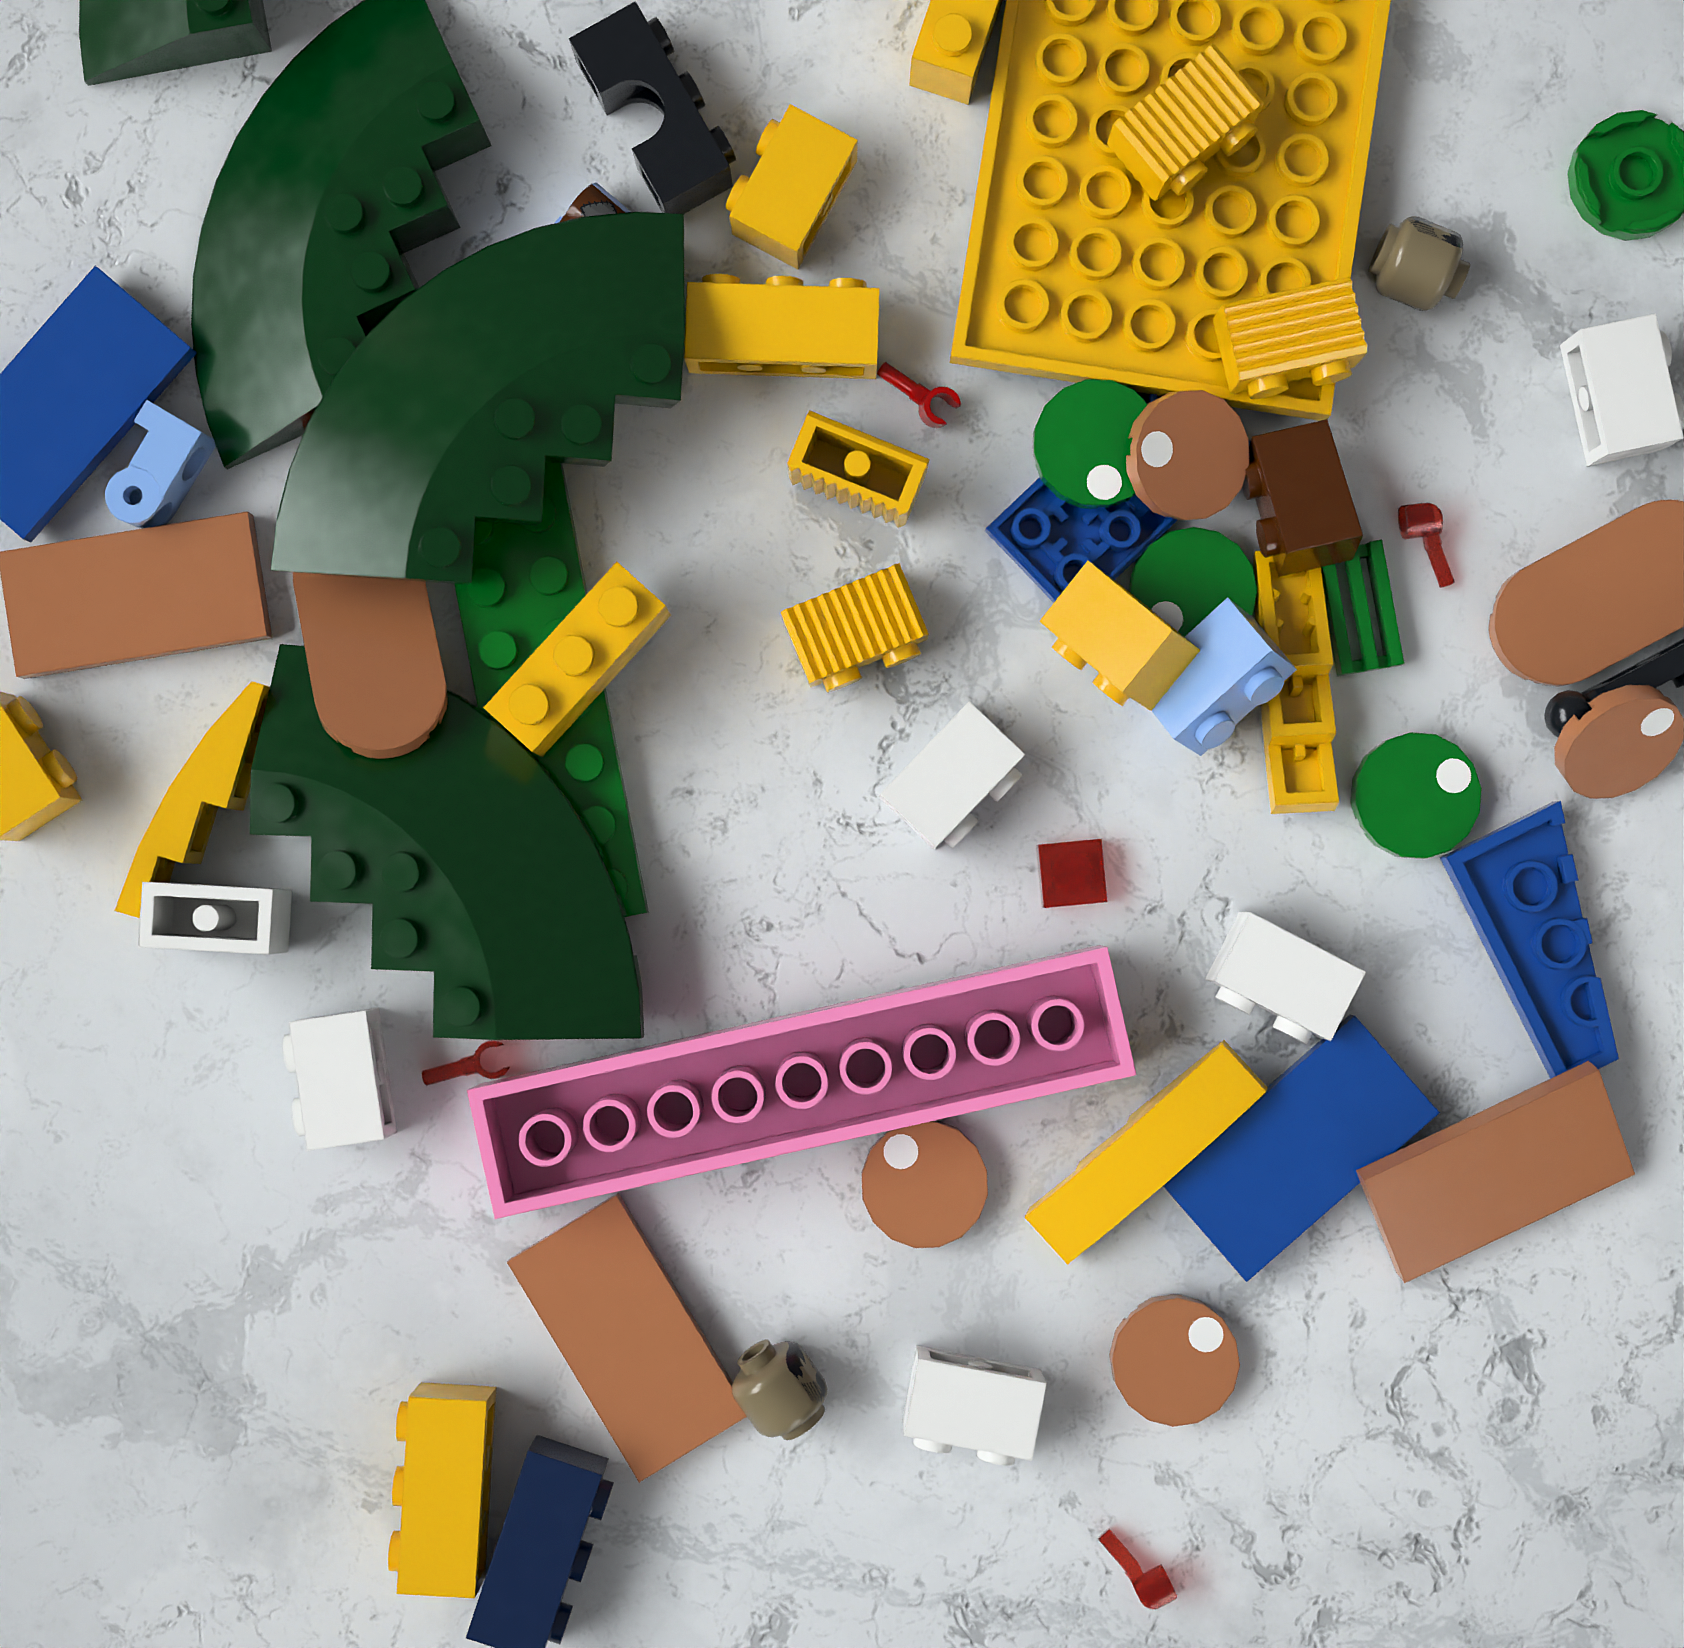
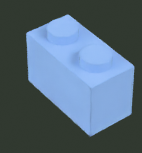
(1224, 681)

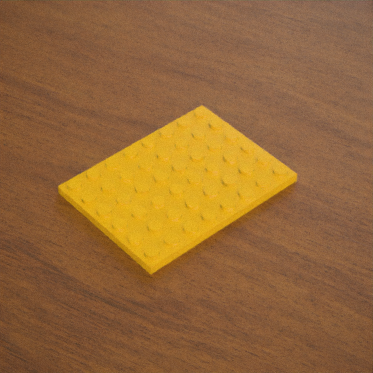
(1096, 279)

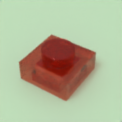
(1071, 873)

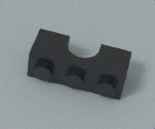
(629, 64)

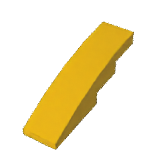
(1300, 718)
(211, 778)
(1146, 1151)

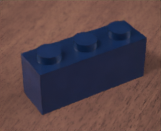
(541, 1547)

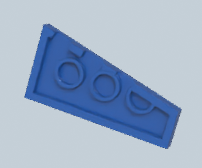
(1532, 926)

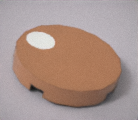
(1187, 455)
(1619, 742)
(924, 1184)
(1174, 1360)

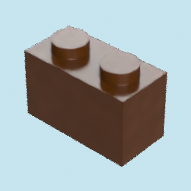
(1301, 499)

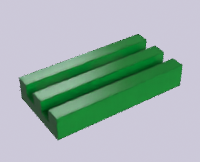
(1384, 608)

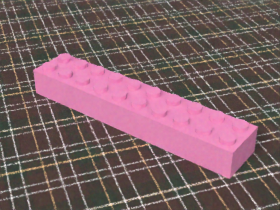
(800, 1081)

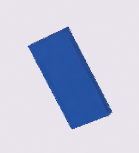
(77, 396)
(1057, 538)
(1300, 1147)

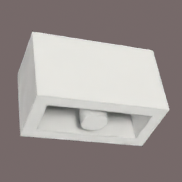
(1623, 389)
(953, 776)
(215, 918)
(1285, 977)
(340, 1079)
(973, 1405)

